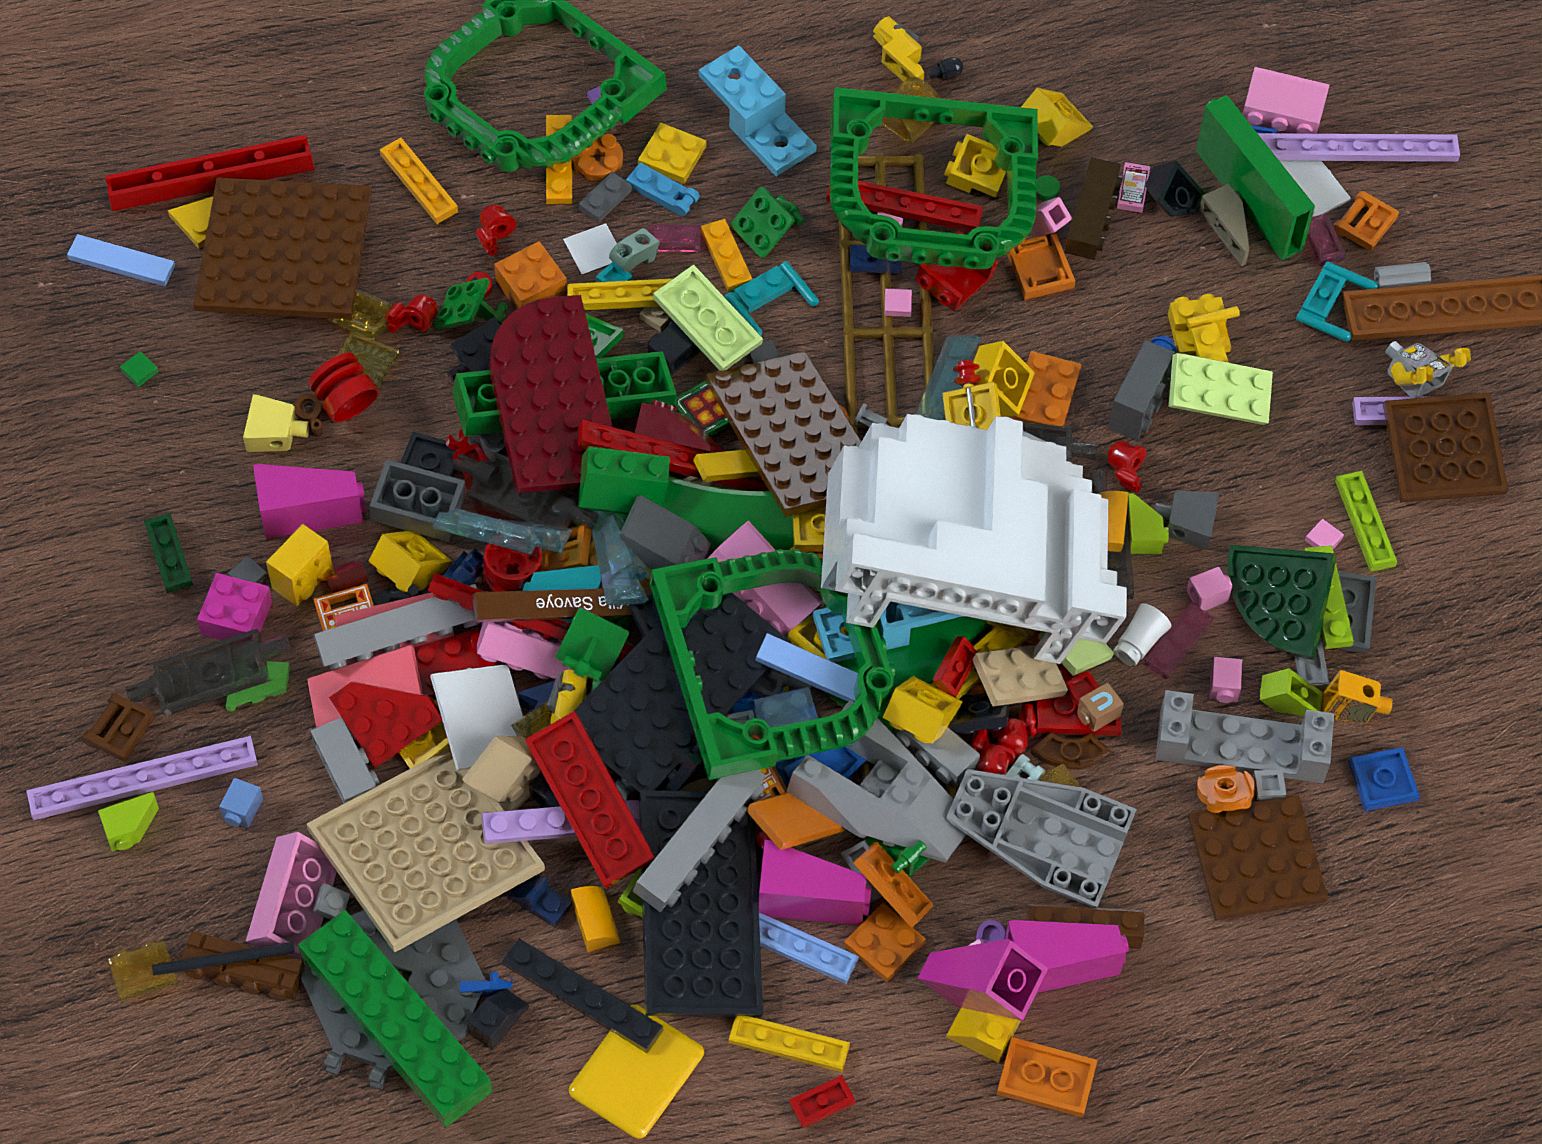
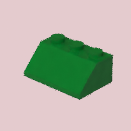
(616, 478)

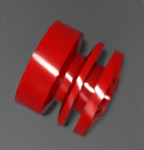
(343, 387)
(509, 568)

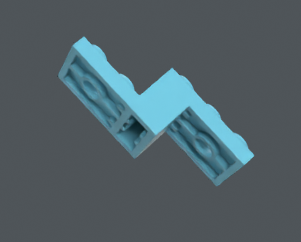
(757, 110)
(893, 626)

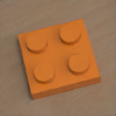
(884, 942)

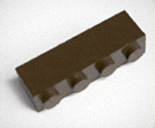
(1093, 208)

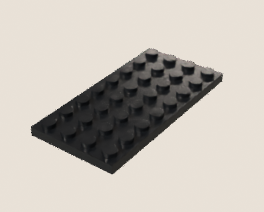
(640, 709)
(705, 947)

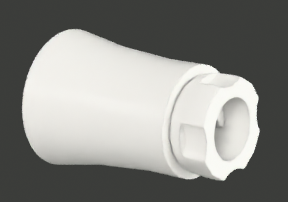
(1141, 634)

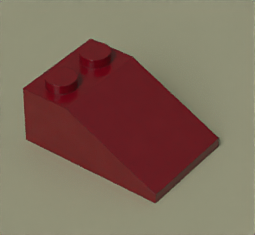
(666, 424)

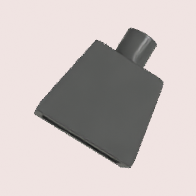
(1190, 517)

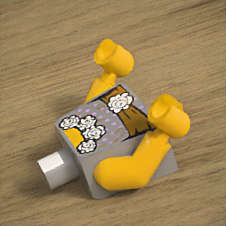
(1420, 369)

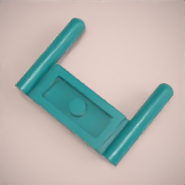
(767, 288)
(1324, 295)

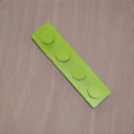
(1336, 626)

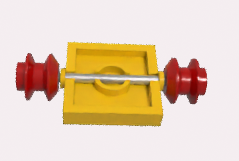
(972, 404)

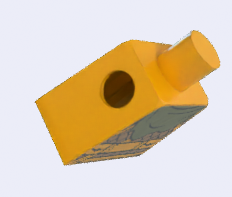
(1354, 698)

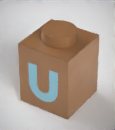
(1100, 707)

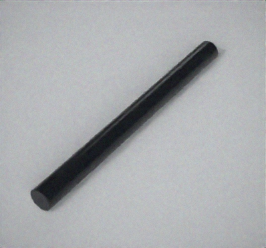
(223, 958)

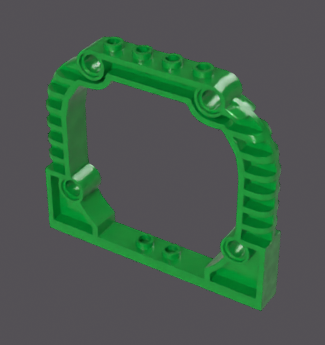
(622, 97)
(1007, 128)
(726, 743)

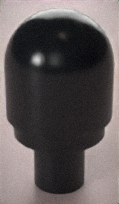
(947, 68)

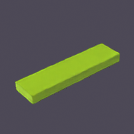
(1366, 521)

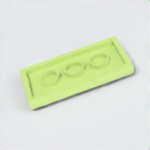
(707, 318)
(1220, 389)

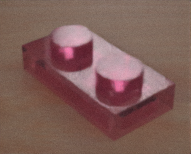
(677, 237)
(1325, 240)

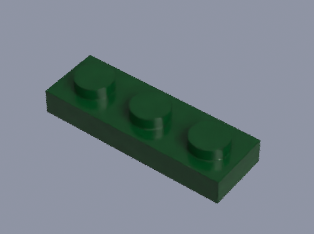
(168, 553)

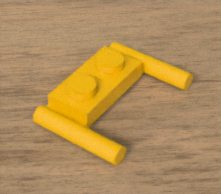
(1206, 333)

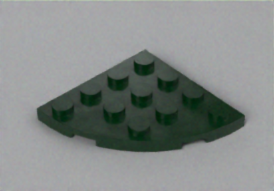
(1282, 594)

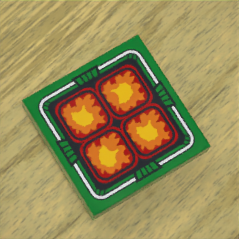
(702, 409)

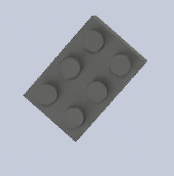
(1142, 391)
(414, 497)

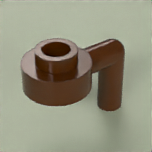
(303, 401)

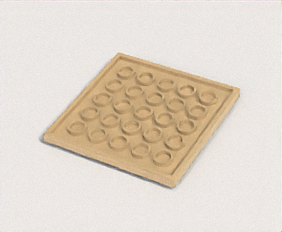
(420, 851)

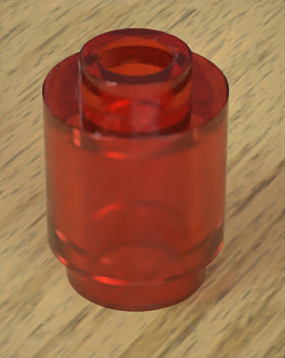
(346, 577)

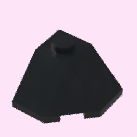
(1174, 189)

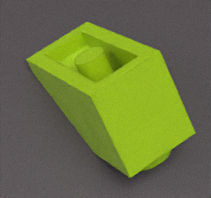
(1145, 527)
(1289, 693)
(128, 820)

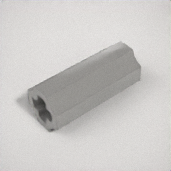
(1402, 275)

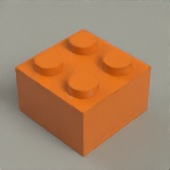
(530, 276)

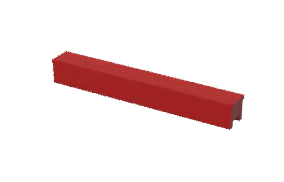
(200, 173)

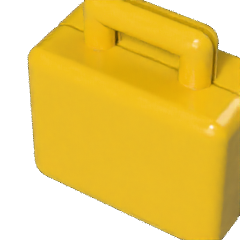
(634, 1085)

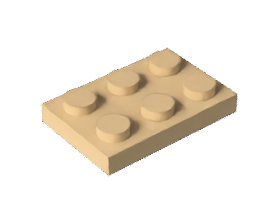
(1017, 677)

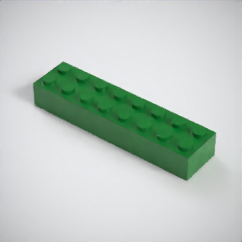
(625, 381)
(395, 1018)

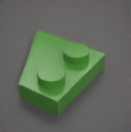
(277, 685)

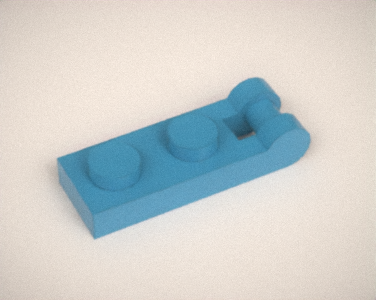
(662, 189)

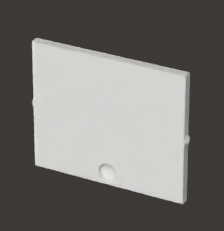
(1317, 184)
(476, 709)

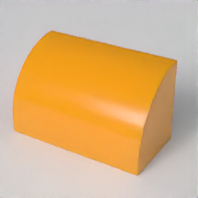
(1116, 518)
(594, 917)

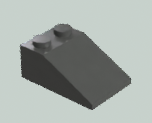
(661, 536)

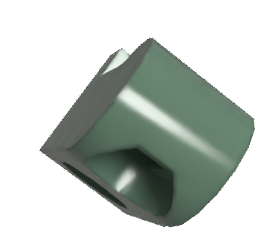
(631, 251)

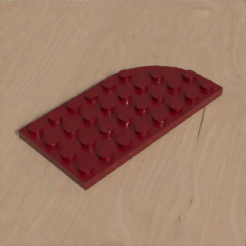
(543, 389)

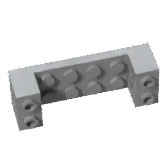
(1244, 742)

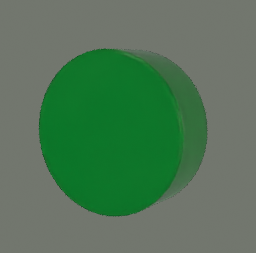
(1047, 187)

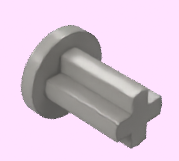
(868, 417)

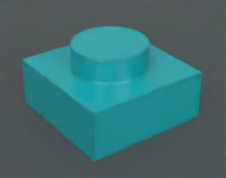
(613, 273)

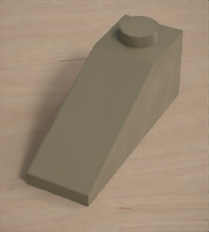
(1226, 216)

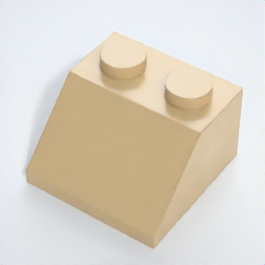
(503, 769)

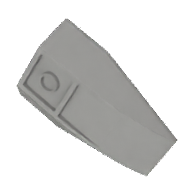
(1045, 830)

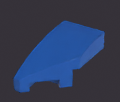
(486, 988)

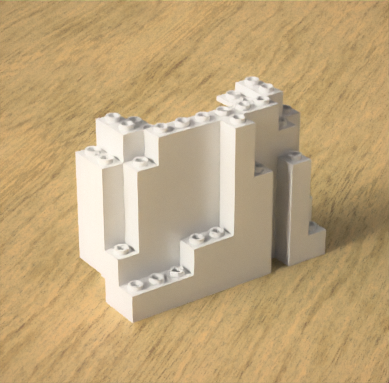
(971, 531)

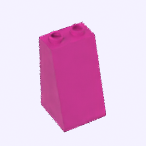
(307, 497)
(810, 888)
(1071, 950)
(986, 977)

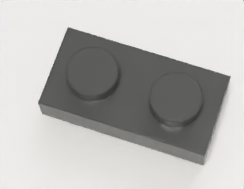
(605, 197)

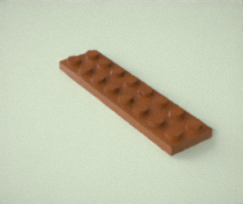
(1444, 307)

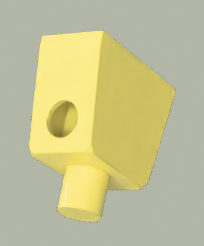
(272, 425)

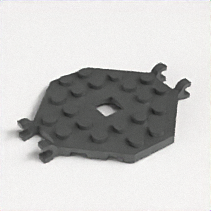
(436, 969)

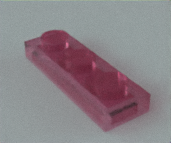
(1178, 640)

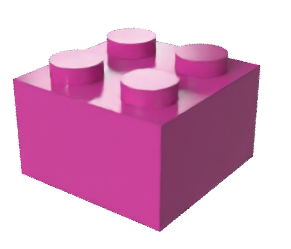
(233, 607)

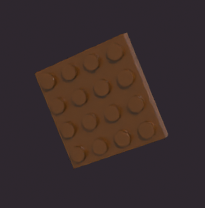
(1445, 447)
(1257, 858)

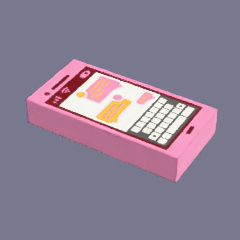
(1133, 187)

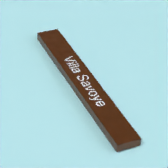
(544, 605)

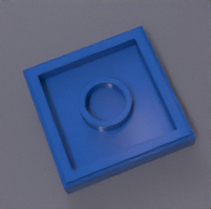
(1383, 779)

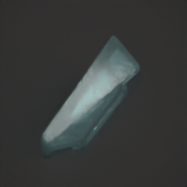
(942, 379)
(504, 533)
(617, 562)

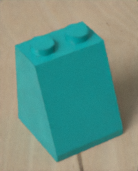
(565, 579)

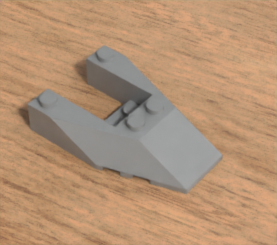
(892, 804)

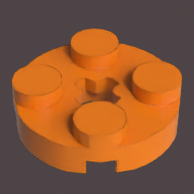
(609, 162)
(1236, 796)

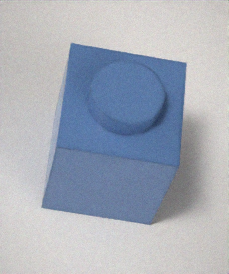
(241, 803)

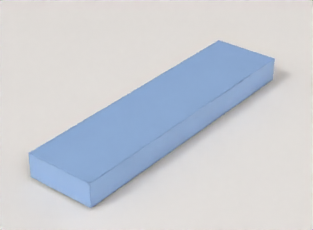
(121, 260)
(807, 667)
(806, 949)

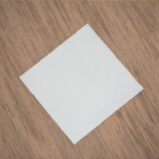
(591, 248)

